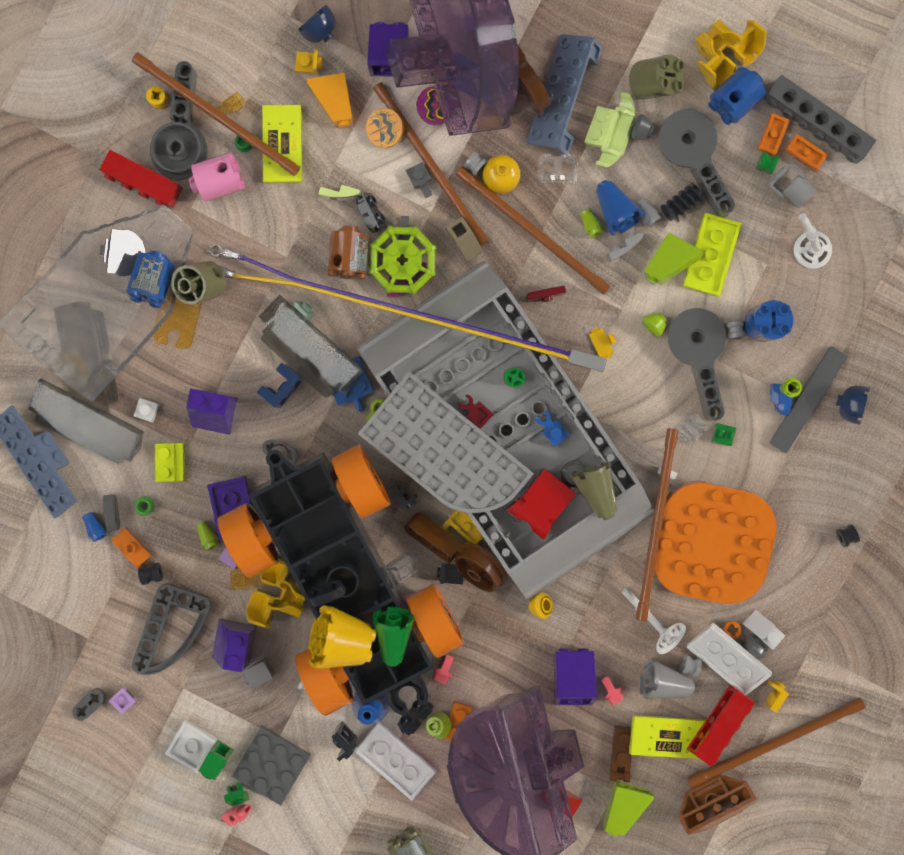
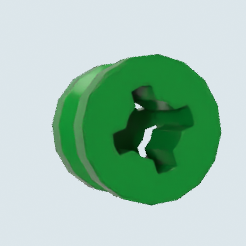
(767, 162)
(517, 378)

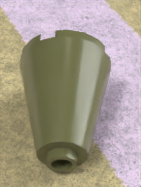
(598, 489)

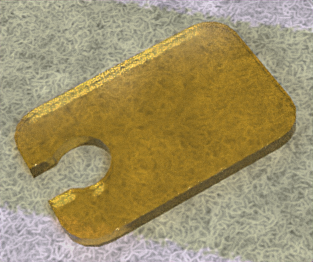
(182, 319)

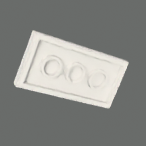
(729, 659)
(395, 760)

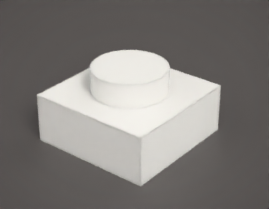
(146, 410)

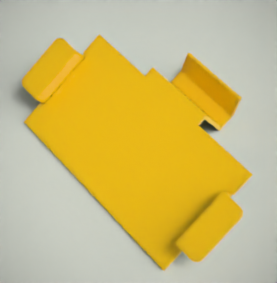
(602, 342)

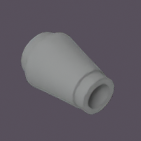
(651, 215)

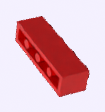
(141, 179)
(720, 726)

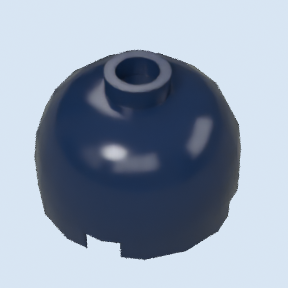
(319, 26)
(853, 403)

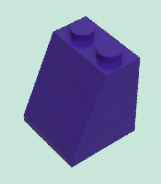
(379, 40)
(211, 410)
(233, 644)
(574, 677)

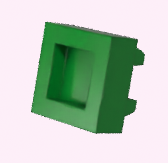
(723, 434)
(236, 797)

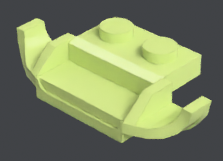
(612, 130)

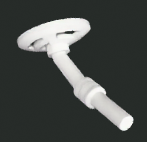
(813, 246)
(666, 634)

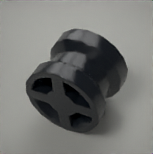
(848, 535)

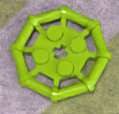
(394, 251)

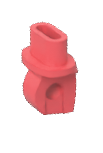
(441, 674)
(614, 694)
(239, 813)

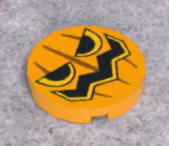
(385, 128)

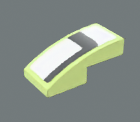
(345, 193)

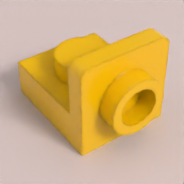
(308, 62)
(776, 698)

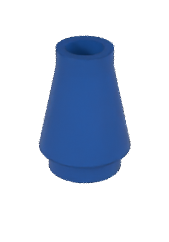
(94, 527)

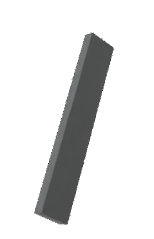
(808, 399)

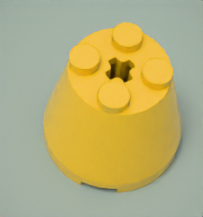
(339, 640)

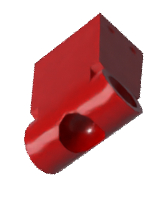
(542, 502)

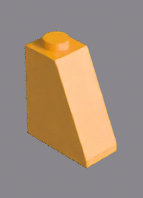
(334, 98)

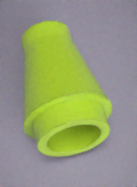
(592, 225)
(794, 385)
(207, 536)

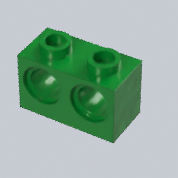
(215, 760)

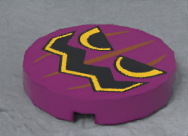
(429, 107)

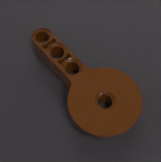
(532, 86)
(471, 560)

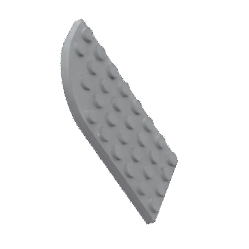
(443, 450)

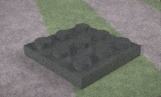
(271, 765)

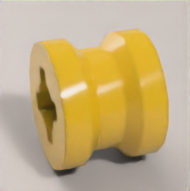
(161, 100)

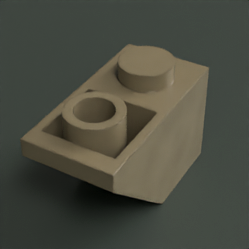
(464, 239)

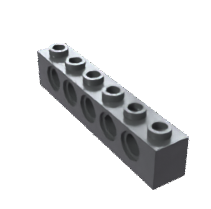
(830, 119)

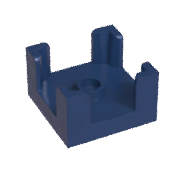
(285, 390)

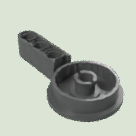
(179, 132)
(697, 155)
(701, 354)

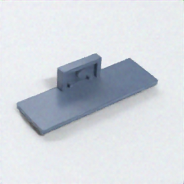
(39, 460)

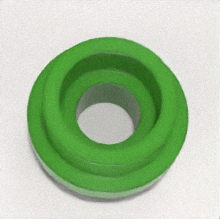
(139, 509)

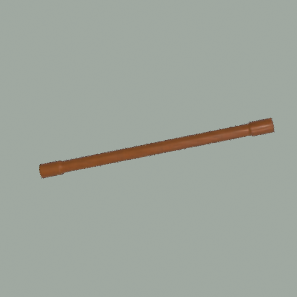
(148, 66)
(386, 98)
(469, 179)
(670, 445)
(704, 775)

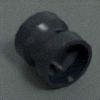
(150, 573)

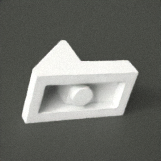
(764, 629)

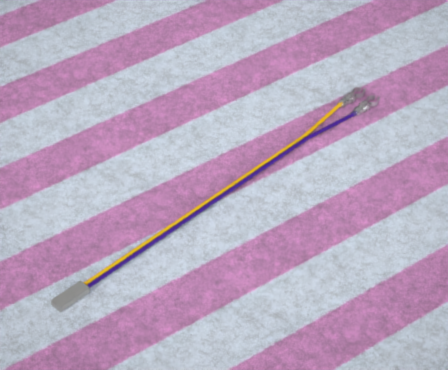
(576, 357)

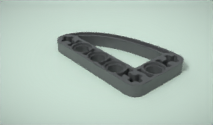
(160, 620)

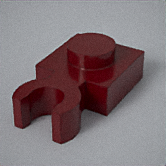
(477, 412)

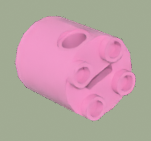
(216, 177)

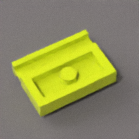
(169, 462)

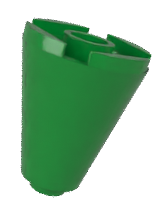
(393, 633)

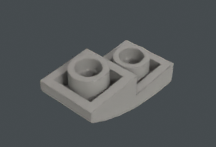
(628, 243)

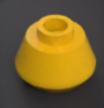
(541, 605)

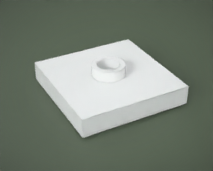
(191, 745)

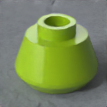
(654, 323)
(438, 725)

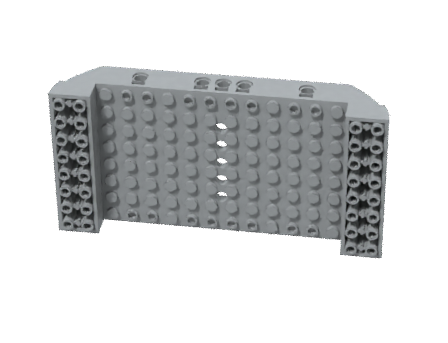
(474, 365)

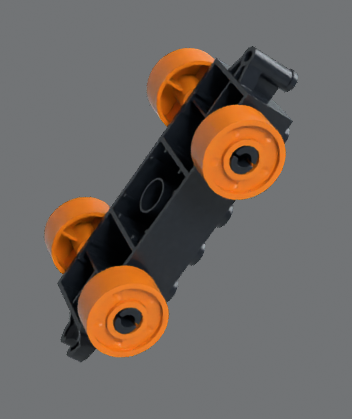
(322, 541)

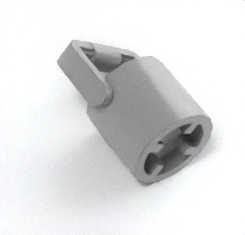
(798, 190)

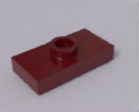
(546, 294)

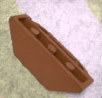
(714, 803)

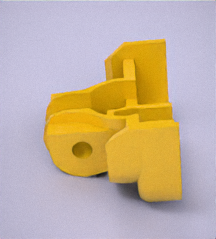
(746, 50)
(262, 605)

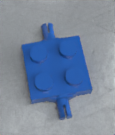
(358, 391)

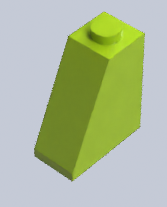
(671, 259)
(625, 807)

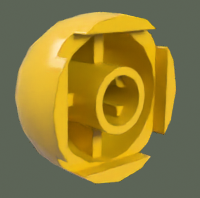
(501, 174)

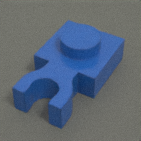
(553, 430)

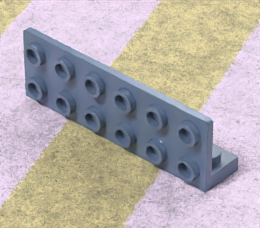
(562, 86)

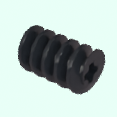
(682, 202)

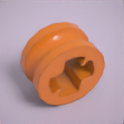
(734, 624)

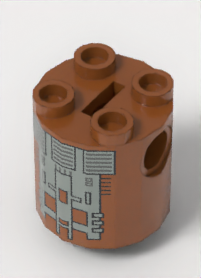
(348, 253)

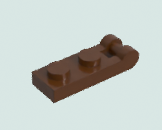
(620, 754)

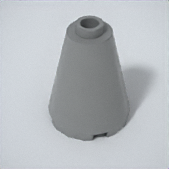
(664, 682)

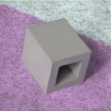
(258, 673)

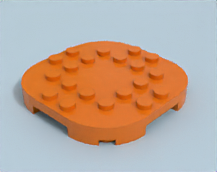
(715, 542)

